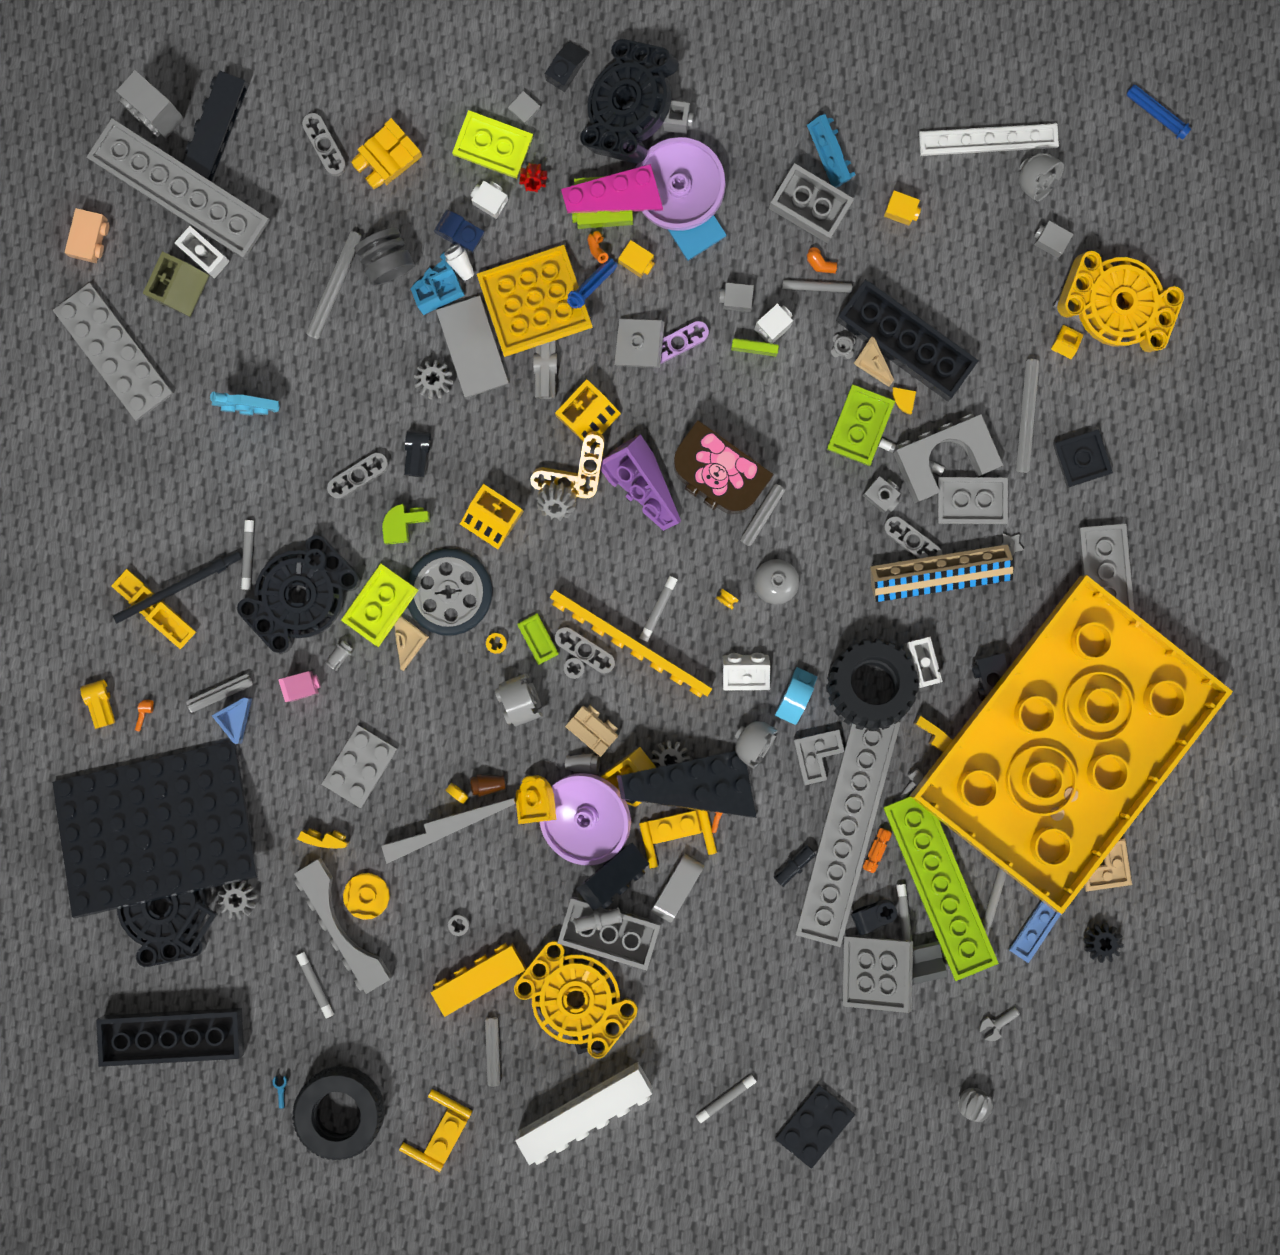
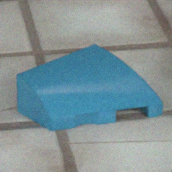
(437, 287)

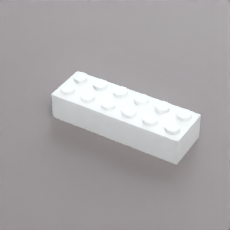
(583, 1114)

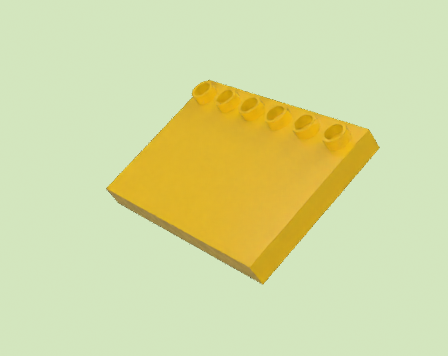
(1084, 708)

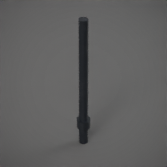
(219, 565)

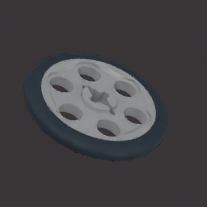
(480, 588)

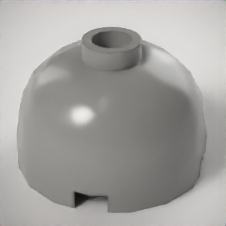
(1039, 174)
(776, 581)
(754, 741)

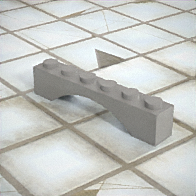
(367, 967)

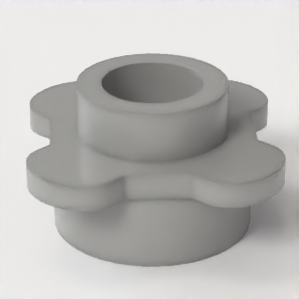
(838, 351)

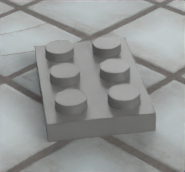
(972, 500)
(359, 766)

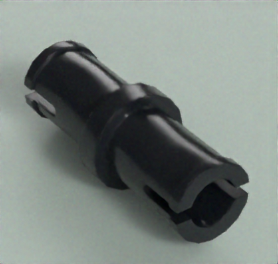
(794, 865)

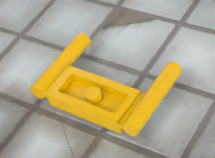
(676, 827)
(445, 1134)

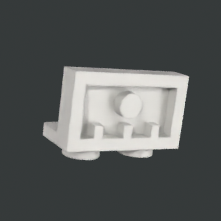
(746, 672)

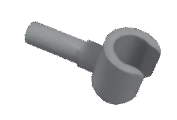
(916, 777)

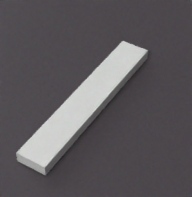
(988, 139)

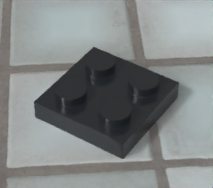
(1082, 458)

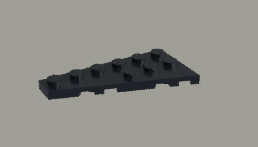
(703, 784)

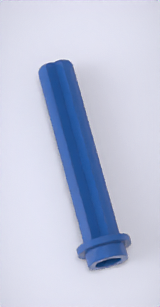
(1158, 112)
(577, 298)

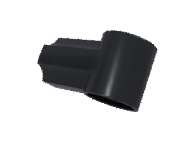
(417, 448)

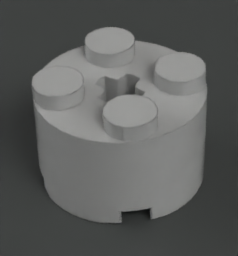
(519, 700)

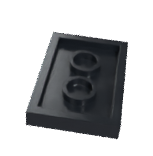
(815, 1126)

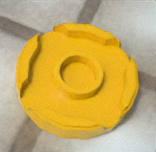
(372, 892)

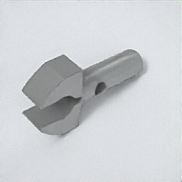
(998, 1023)

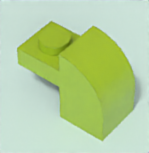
(397, 520)

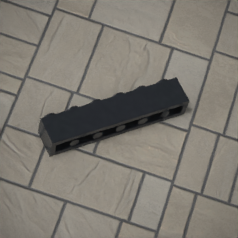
(215, 124)

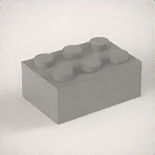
(149, 105)
(811, 203)

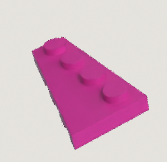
(615, 193)

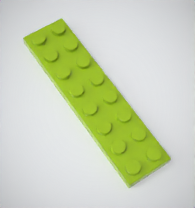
(941, 888)

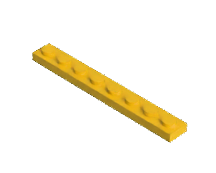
(621, 639)

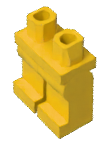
(387, 155)

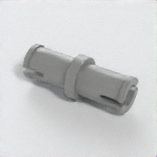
(597, 920)

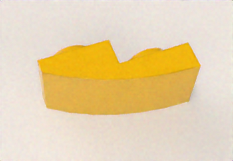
(330, 840)

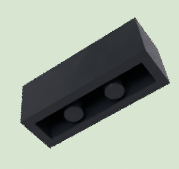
(613, 877)

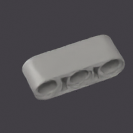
(677, 888)

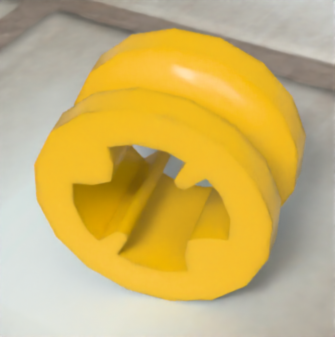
(727, 599)
(489, 646)

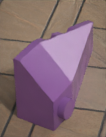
(638, 472)

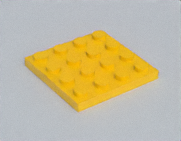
(531, 300)

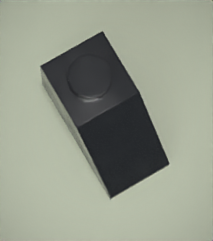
(565, 66)

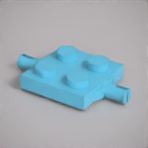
(244, 404)

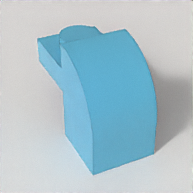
(796, 696)

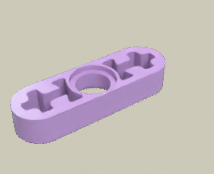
(696, 340)

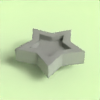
(1013, 543)

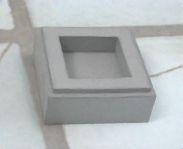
(524, 107)

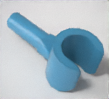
(280, 1090)

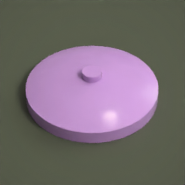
(687, 181)
(590, 820)

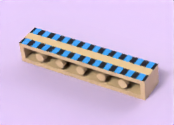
(941, 573)

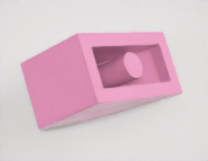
(299, 686)

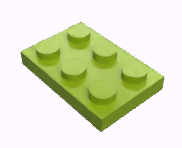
(860, 425)

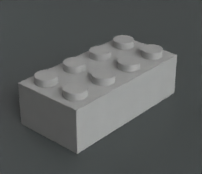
(622, 942)

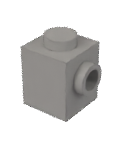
(679, 117)
(883, 494)

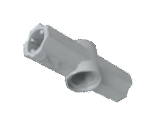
(545, 369)

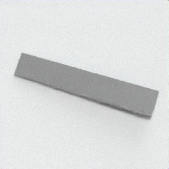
(440, 828)

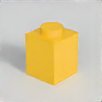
(902, 208)
(636, 259)

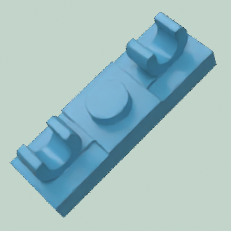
(829, 150)

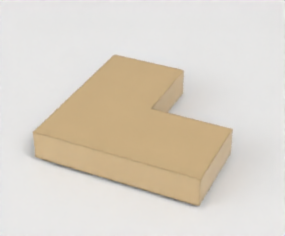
(1114, 871)

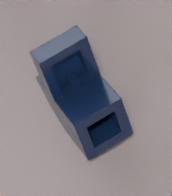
(459, 231)

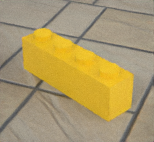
(478, 979)

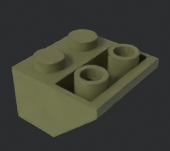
(176, 284)

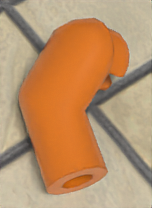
(596, 251)
(818, 263)

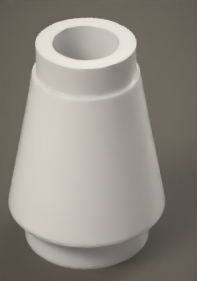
(459, 261)

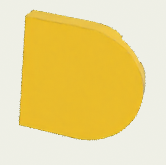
(535, 800)

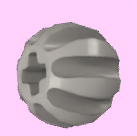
(975, 1104)

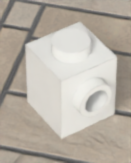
(489, 198)

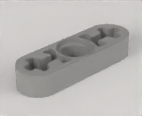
(310, 133)
(359, 466)
(902, 526)
(573, 635)

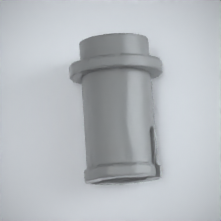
(339, 655)

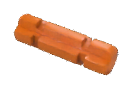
(877, 850)

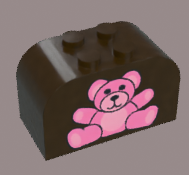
(719, 471)

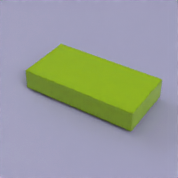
(754, 347)
(538, 639)

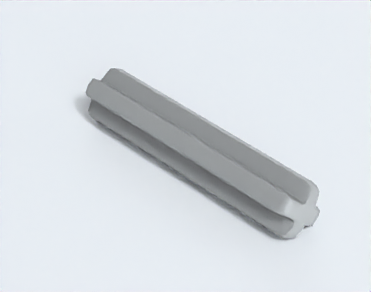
(762, 515)
(219, 693)
(492, 1051)

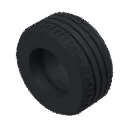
(331, 1144)

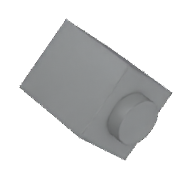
(1052, 238)
(737, 297)

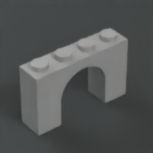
(970, 435)

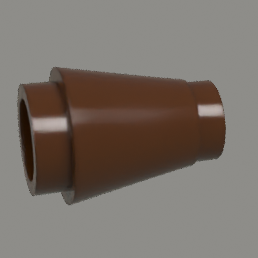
(486, 784)

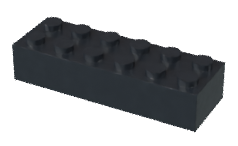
(907, 340)
(170, 1037)

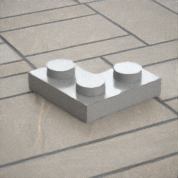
(810, 754)

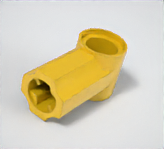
(97, 700)

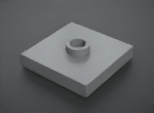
(639, 343)

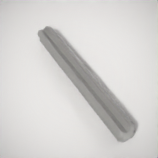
(334, 285)
(1027, 416)

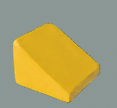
(1067, 342)

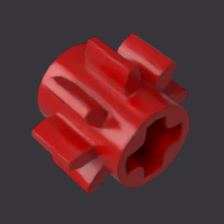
(533, 177)

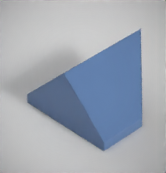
(234, 719)

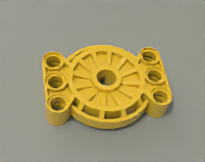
(1141, 293)
(570, 1020)

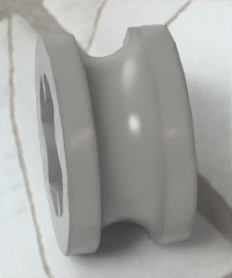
(575, 661)
(451, 927)

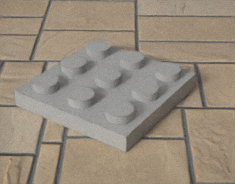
(877, 974)

